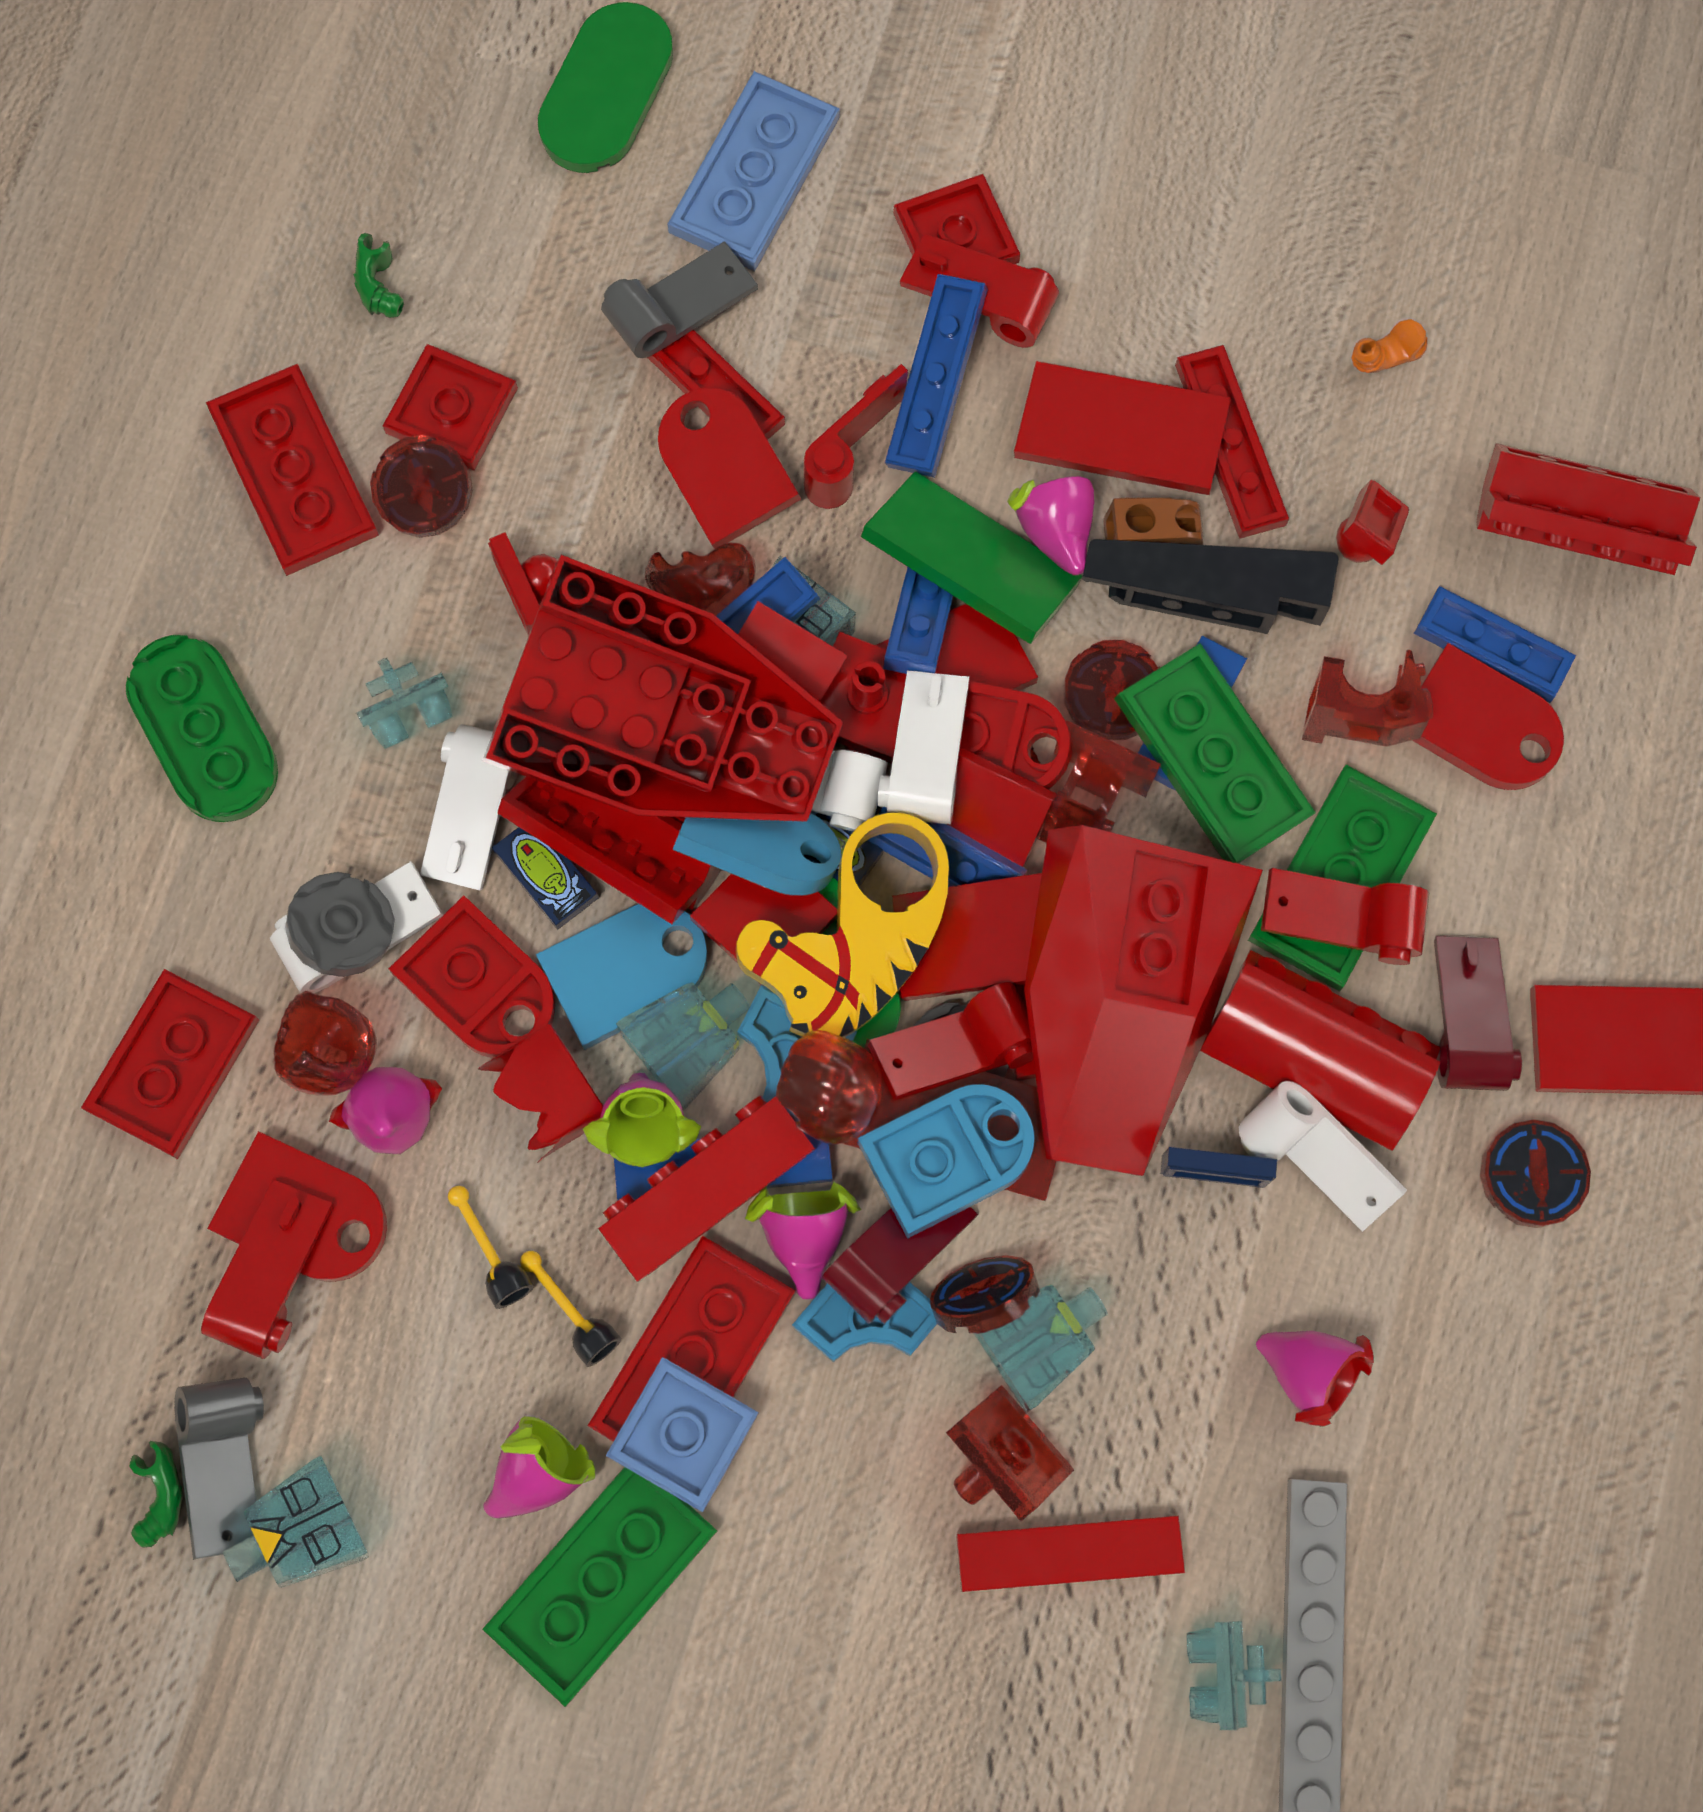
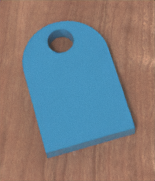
(765, 851)
(619, 969)
(945, 1156)

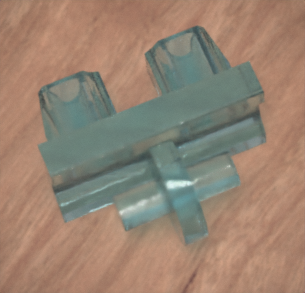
(383, 716)
(1227, 1701)

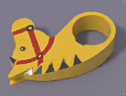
(852, 975)

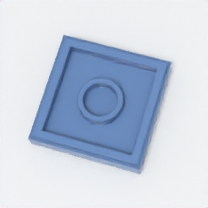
(682, 1434)

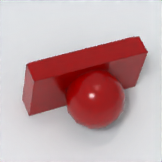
(1372, 525)
(523, 582)

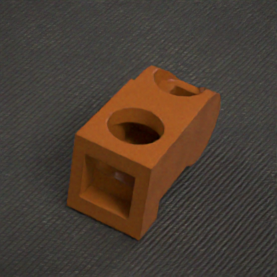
(1154, 520)

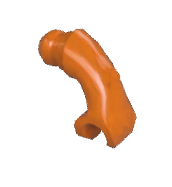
(1402, 345)

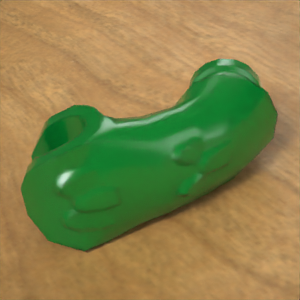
(372, 292)
(166, 1508)

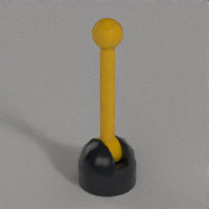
(505, 1280)
(592, 1337)

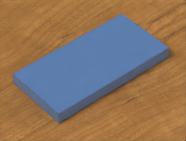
(754, 169)

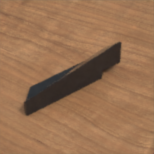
(1215, 583)

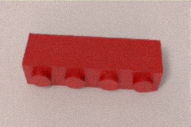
(706, 1188)

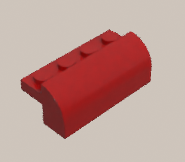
(1588, 509)
(613, 845)
(1340, 1052)

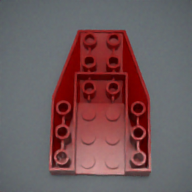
(657, 708)
(1124, 986)

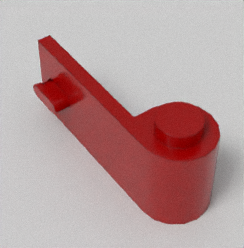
(1016, 296)
(830, 459)
(1348, 915)
(980, 1038)
(252, 1295)

